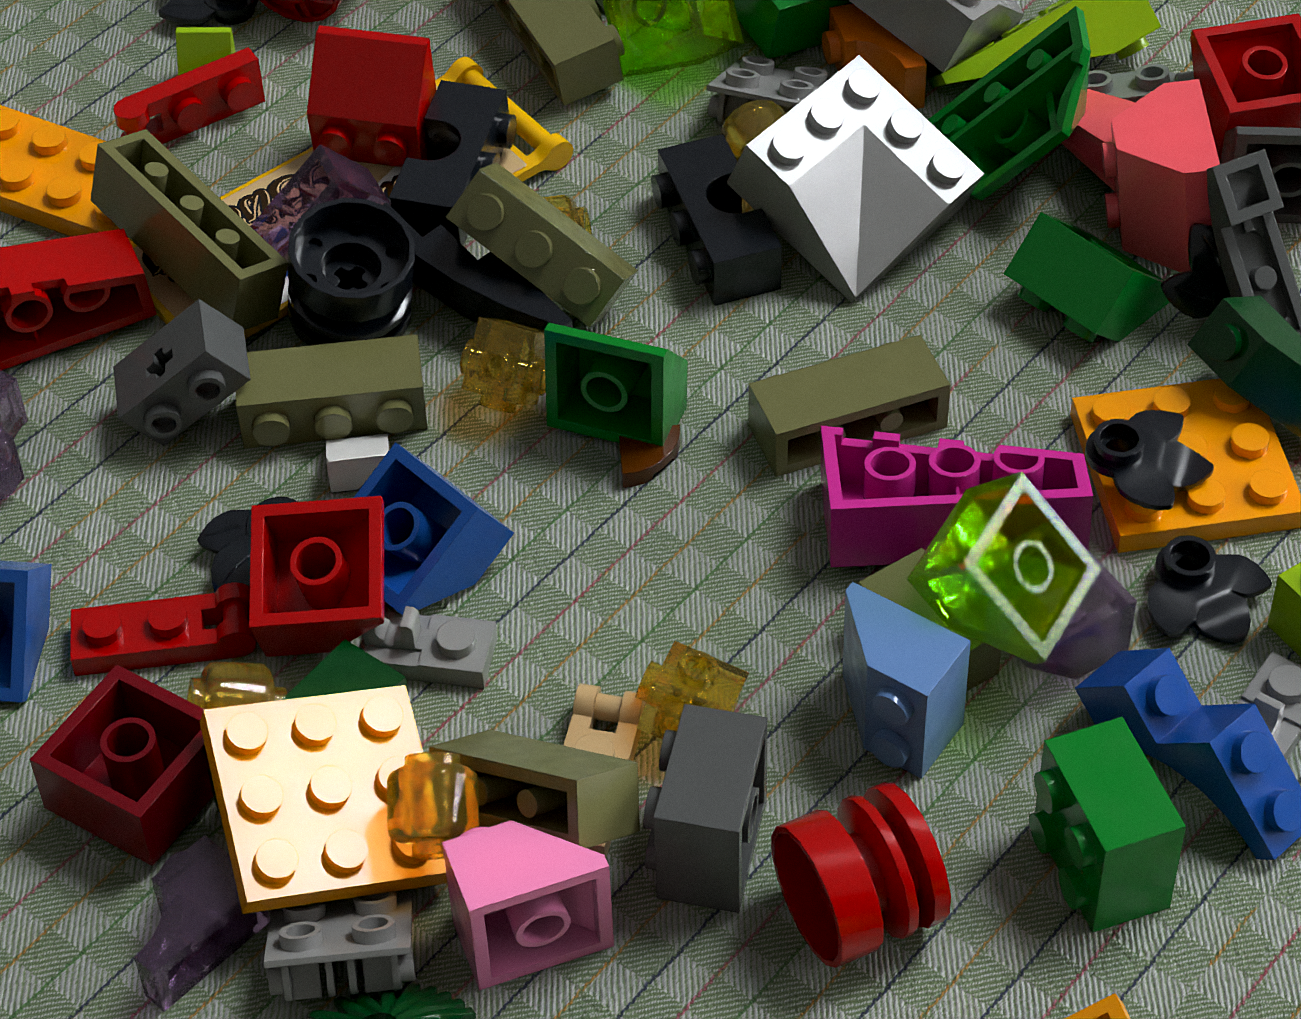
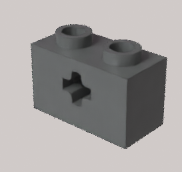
(181, 373)

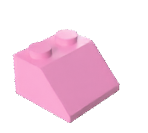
(525, 900)

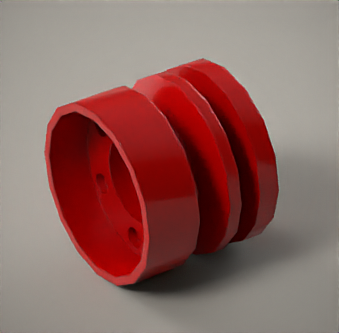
(860, 874)

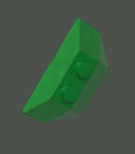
(1022, 104)

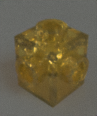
(504, 364)
(683, 679)

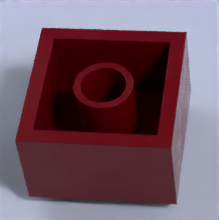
(127, 765)

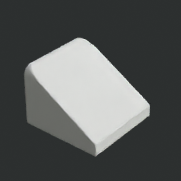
(353, 460)

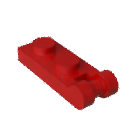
(193, 98)
(162, 631)

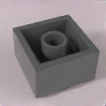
(707, 807)

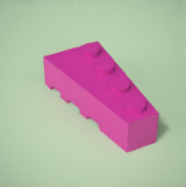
(896, 496)

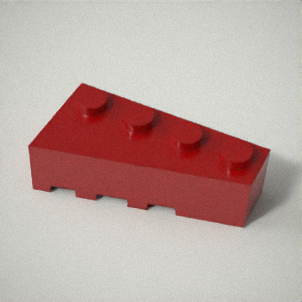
(68, 293)

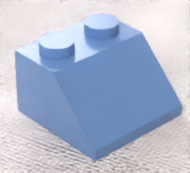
(902, 680)

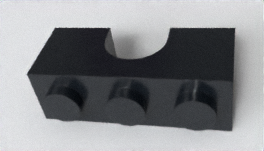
(464, 133)
(726, 249)

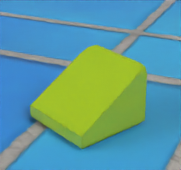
(201, 46)

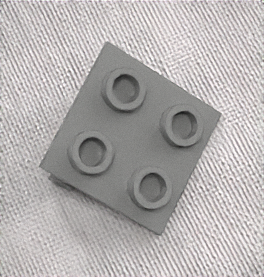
(758, 79)
(339, 930)

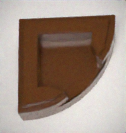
(643, 459)

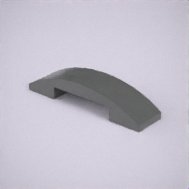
(1247, 234)

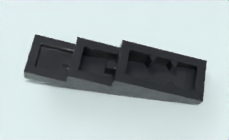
(479, 286)

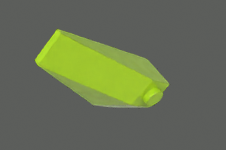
(1110, 25)

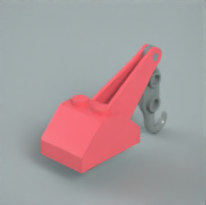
(1153, 148)

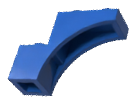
(1215, 747)

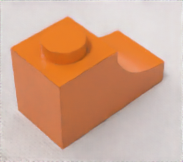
(857, 34)

